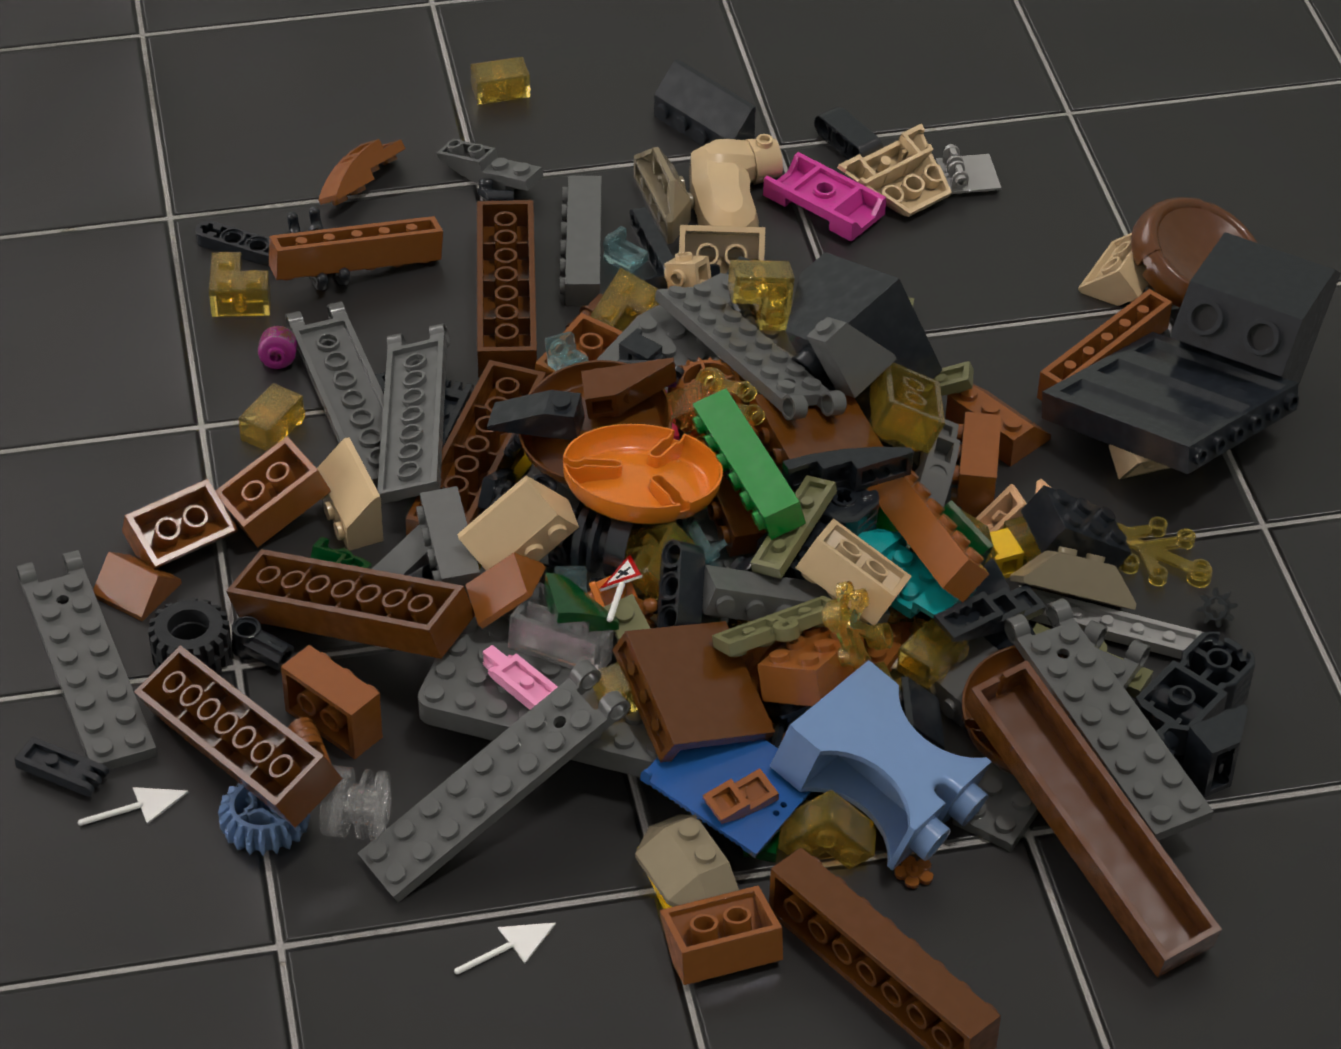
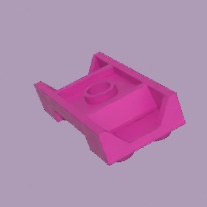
(846, 206)

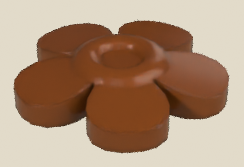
(914, 872)

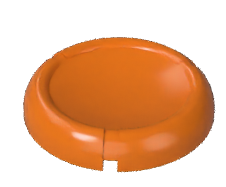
(641, 473)

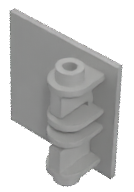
(968, 172)

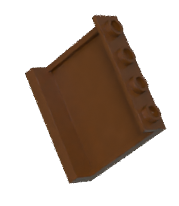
(814, 433)
(690, 689)

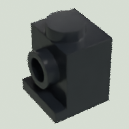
(639, 348)

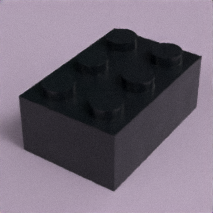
(1075, 524)

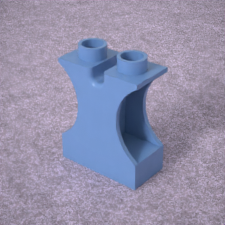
(878, 762)

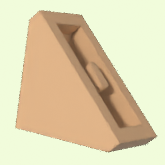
(1003, 508)

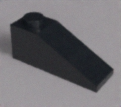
(540, 414)

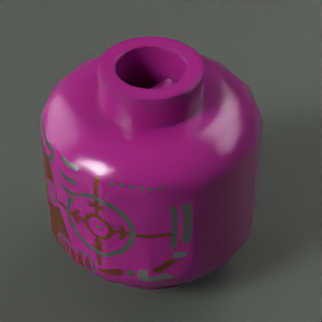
(277, 347)

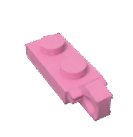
(517, 677)

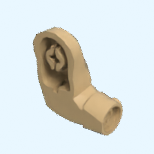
(722, 179)

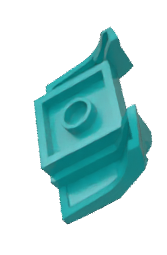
(922, 589)

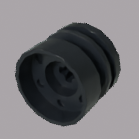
(600, 541)

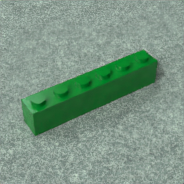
(748, 464)

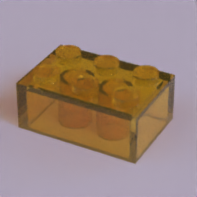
(907, 407)

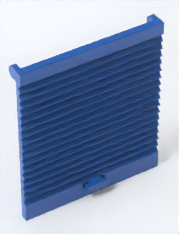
(705, 768)

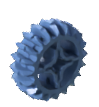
(255, 825)

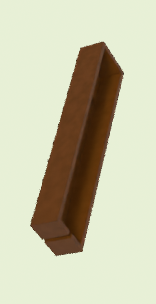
(1093, 819)

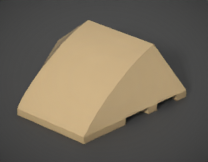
(902, 173)

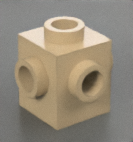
(687, 270)

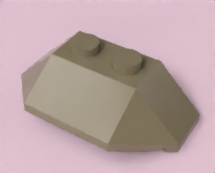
(663, 192)
(1077, 577)
(684, 861)

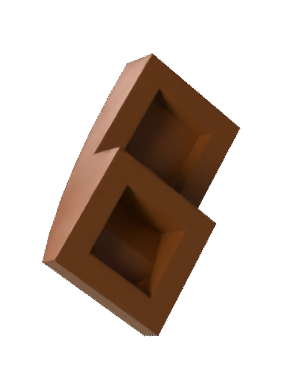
(742, 798)

